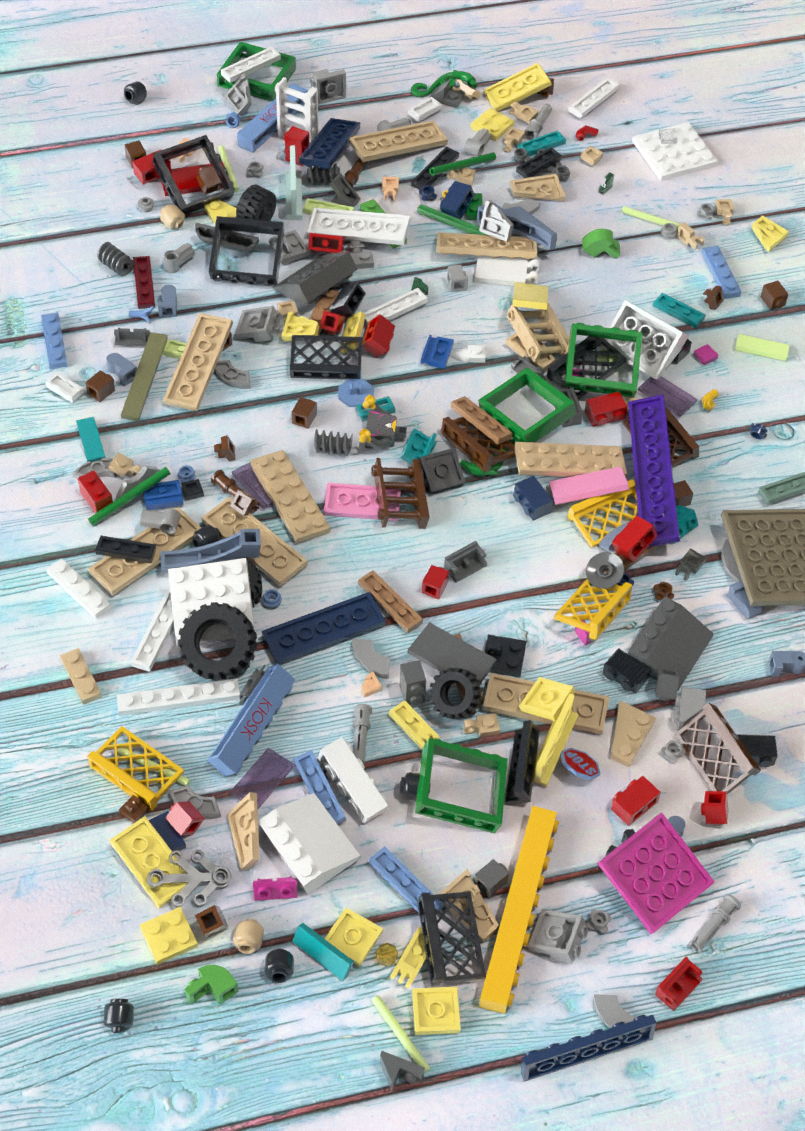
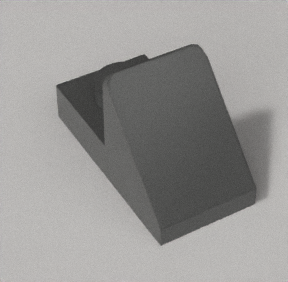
(447, 97)
(344, 192)
(396, 1066)

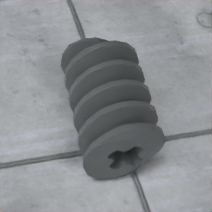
(325, 174)
(115, 259)
(332, 443)

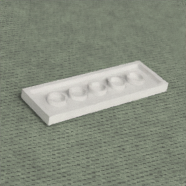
(360, 225)

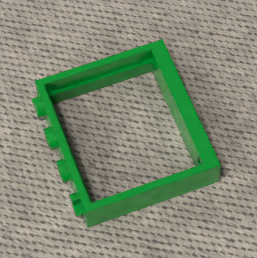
(258, 88)
(598, 385)
(564, 405)
(454, 813)

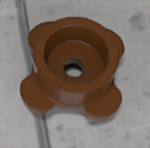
(661, 588)

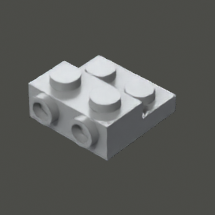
(330, 85)
(257, 323)
(558, 935)

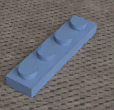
(721, 272)
(54, 340)
(318, 784)
(400, 878)

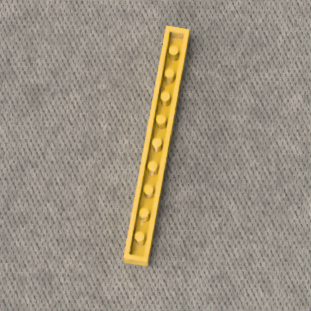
(518, 911)

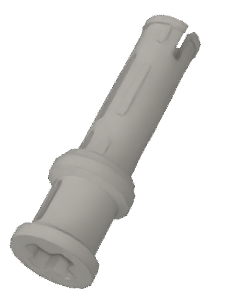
(537, 124)
(361, 725)
(720, 916)

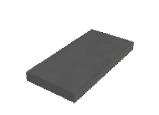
(446, 651)

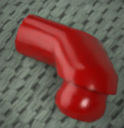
(584, 131)

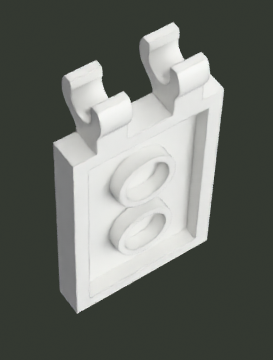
(506, 270)

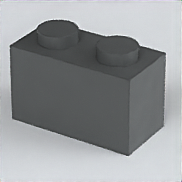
(412, 682)

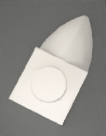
(473, 353)

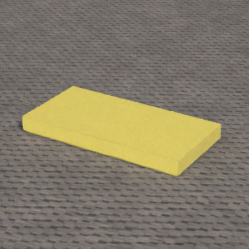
(517, 87)
(530, 296)
(143, 851)

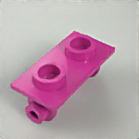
(281, 889)

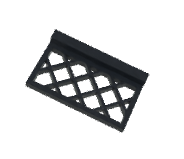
(581, 350)
(325, 369)
(432, 935)

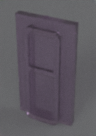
(675, 398)
(248, 479)
(263, 776)

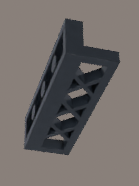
(524, 766)

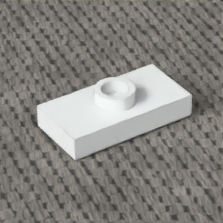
(425, 109)
(64, 387)

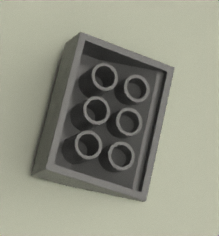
(317, 277)
(671, 640)

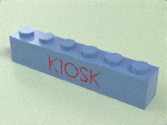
(265, 123)
(251, 720)

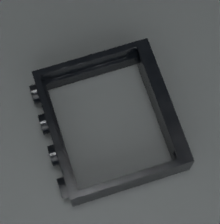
(169, 183)
(251, 226)

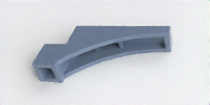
(526, 225)
(240, 545)

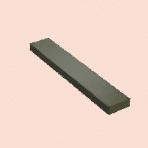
(144, 376)

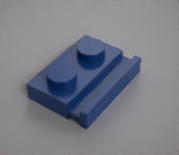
(437, 351)
(163, 495)

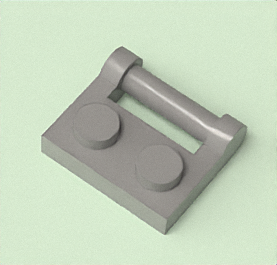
(294, 245)

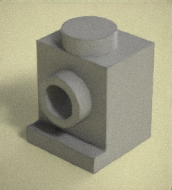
(457, 278)

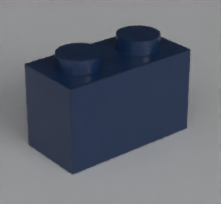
(457, 199)
(533, 498)

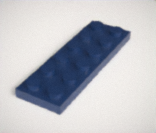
(329, 143)
(323, 628)
(587, 1048)

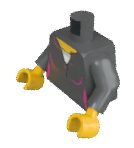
(380, 427)

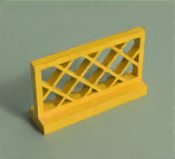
(593, 504)
(607, 611)
(121, 777)

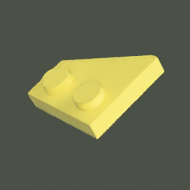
(219, 208)
(769, 232)
(298, 326)

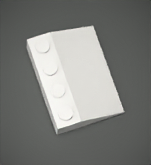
(659, 339)
(309, 841)

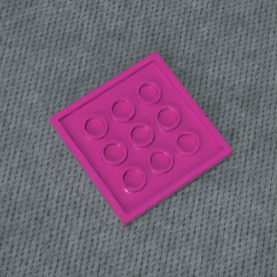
(656, 873)

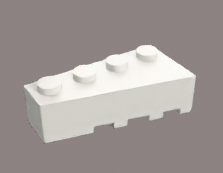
(352, 780)

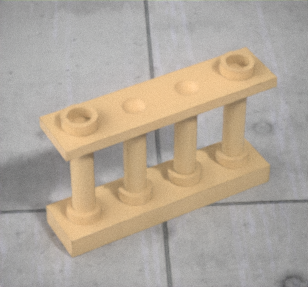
(549, 322)

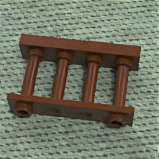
(415, 486)

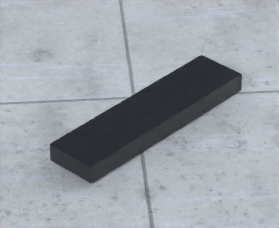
(424, 178)

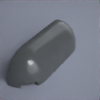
(229, 240)

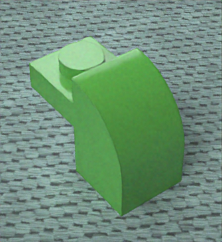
(599, 241)
(214, 980)

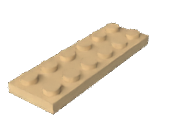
(398, 141)
(485, 245)
(198, 362)
(566, 459)
(290, 496)
(276, 557)
(118, 573)
(506, 694)

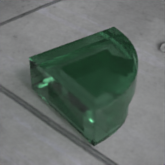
(607, 184)
(417, 283)

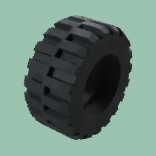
(199, 623)

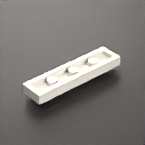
(250, 64)
(594, 98)
(398, 306)
(78, 588)

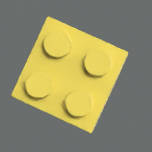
(493, 121)
(546, 698)
(168, 935)
(354, 935)
(436, 1010)

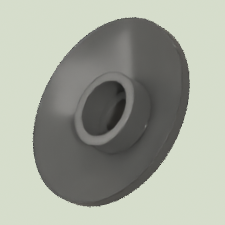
(603, 562)

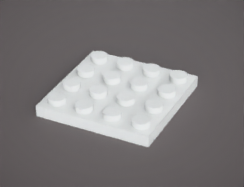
(678, 158)
(210, 583)

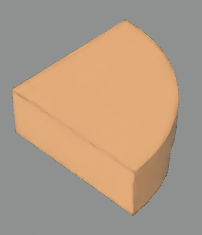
(371, 685)

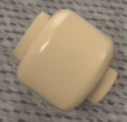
(172, 216)
(248, 936)

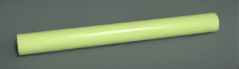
(224, 157)
(648, 217)
(166, 772)
(400, 1033)

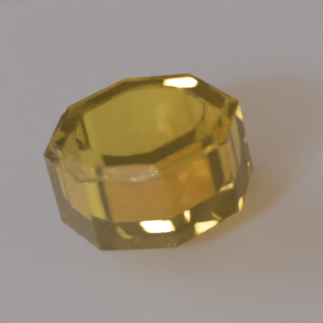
(386, 954)

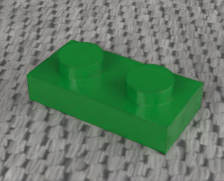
(471, 212)

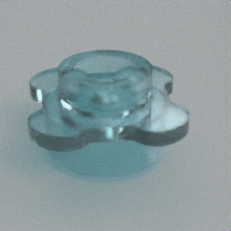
(418, 163)

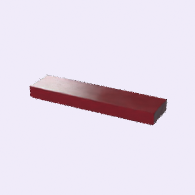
(144, 282)

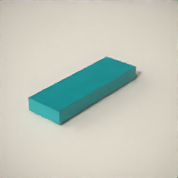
(544, 142)
(679, 310)
(90, 439)
(323, 951)

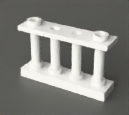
(310, 109)

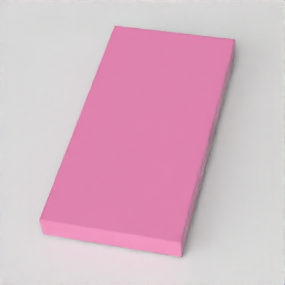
(588, 485)
(355, 501)

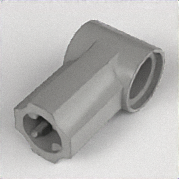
(385, 125)
(476, 145)
(175, 258)
(166, 520)

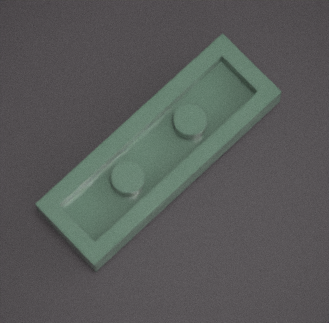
(783, 489)

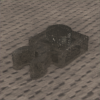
(690, 563)

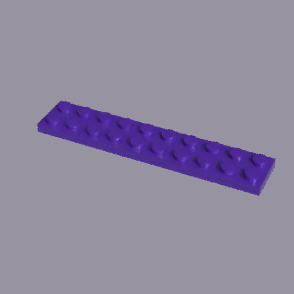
(654, 467)

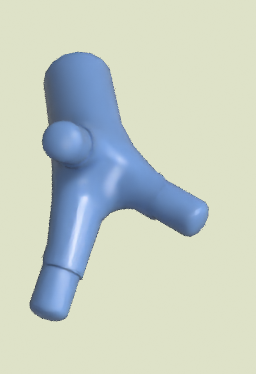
(142, 313)

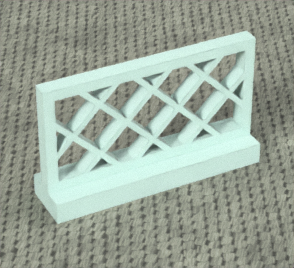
(293, 183)

